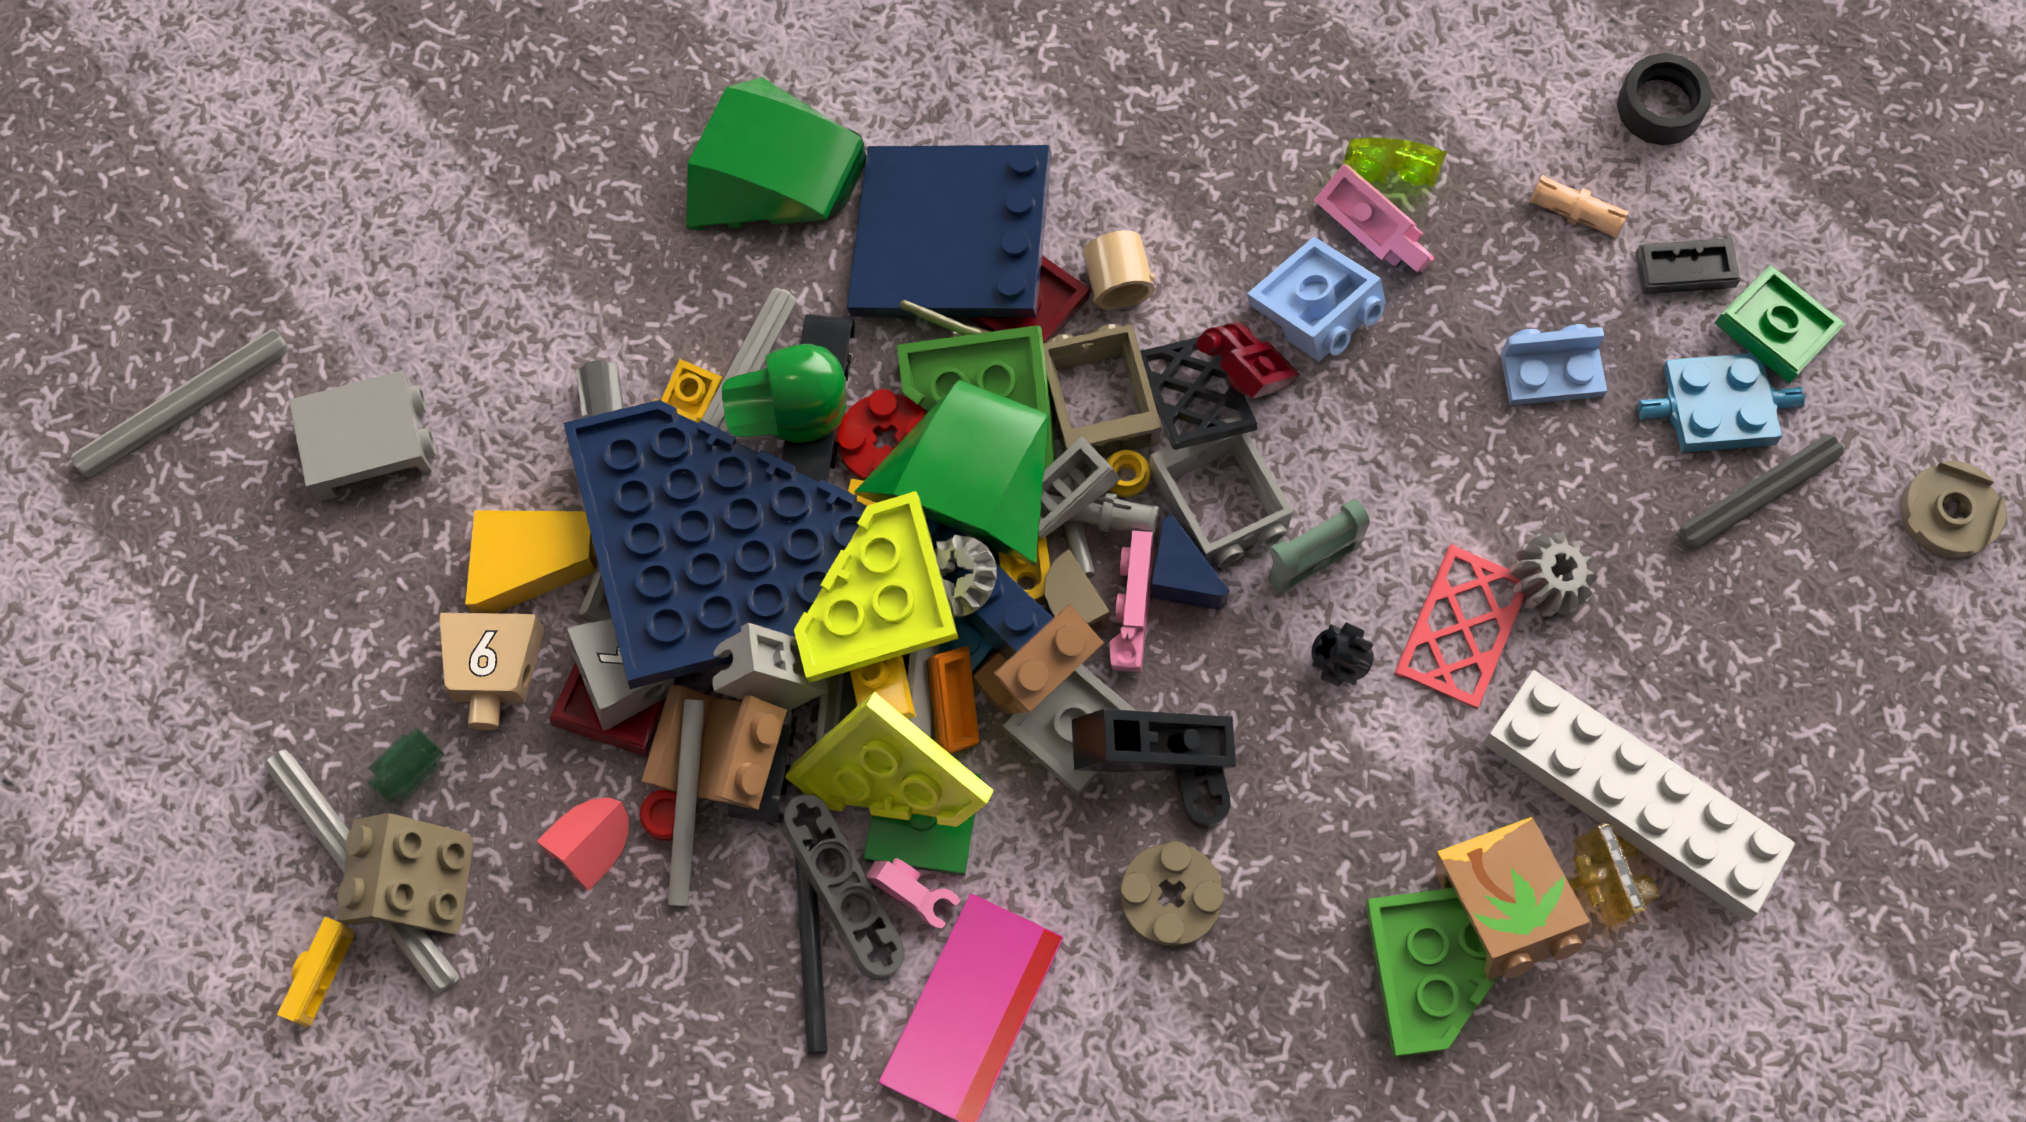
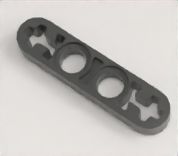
(834, 890)

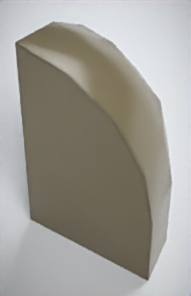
(1069, 585)

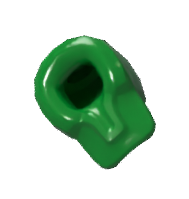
(792, 398)

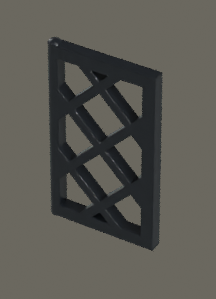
(1209, 426)

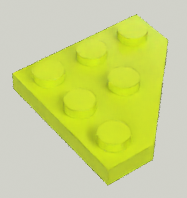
(878, 595)
(890, 767)

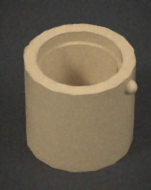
(1118, 270)

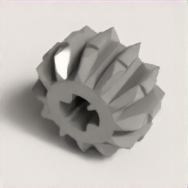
(1553, 574)

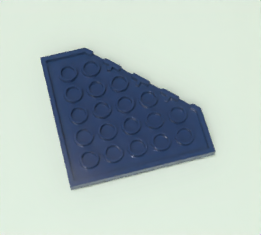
(699, 535)

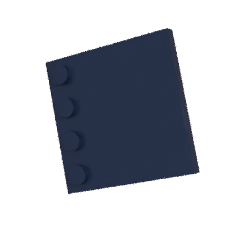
(951, 230)

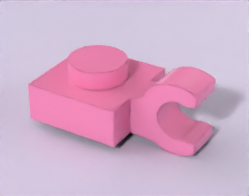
(901, 884)

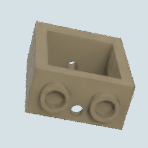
(1112, 435)

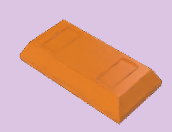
(953, 699)

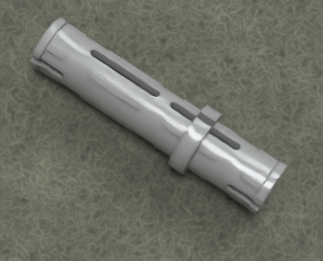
(1112, 513)

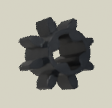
(1342, 654)

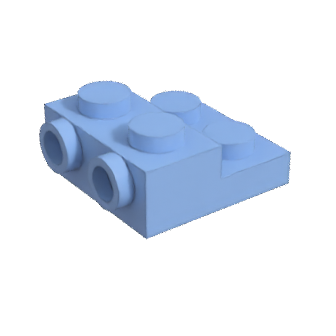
(1319, 299)

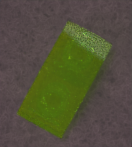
(1377, 156)

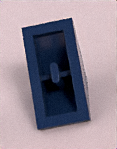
(1183, 571)

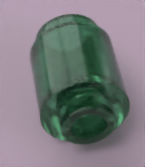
(405, 766)

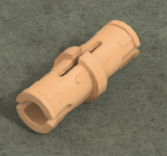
(1579, 206)

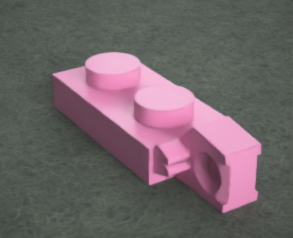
(1373, 219)
(1133, 607)

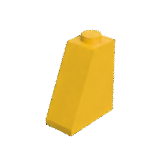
(525, 556)

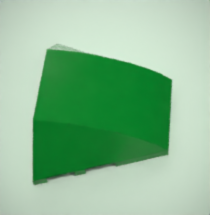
(766, 160)
(974, 468)

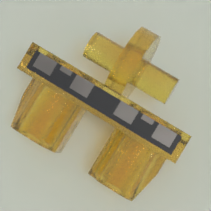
(1608, 877)

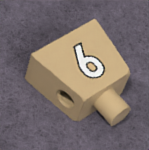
(489, 661)

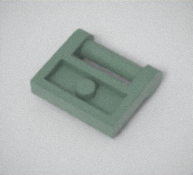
(1318, 546)

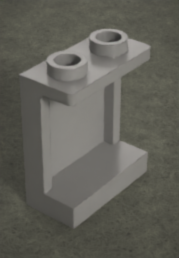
(361, 432)

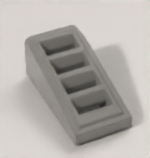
(1089, 490)

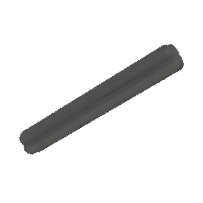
(1760, 492)

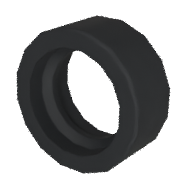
(1656, 128)

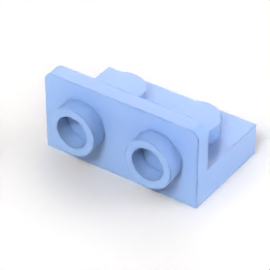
(1553, 365)

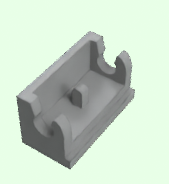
(765, 667)

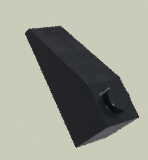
(1151, 741)

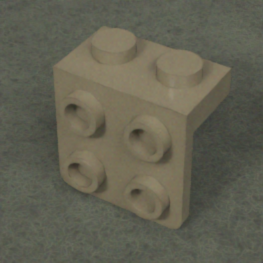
(405, 874)

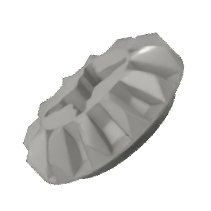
(975, 588)

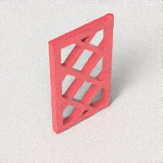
(1422, 633)

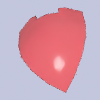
(588, 839)

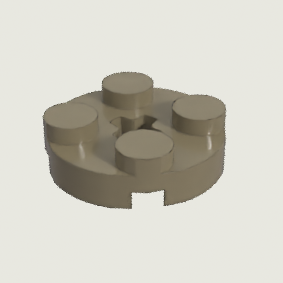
(1934, 529)
(1167, 923)

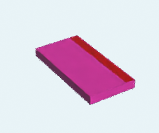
(971, 1010)

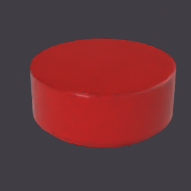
(658, 814)

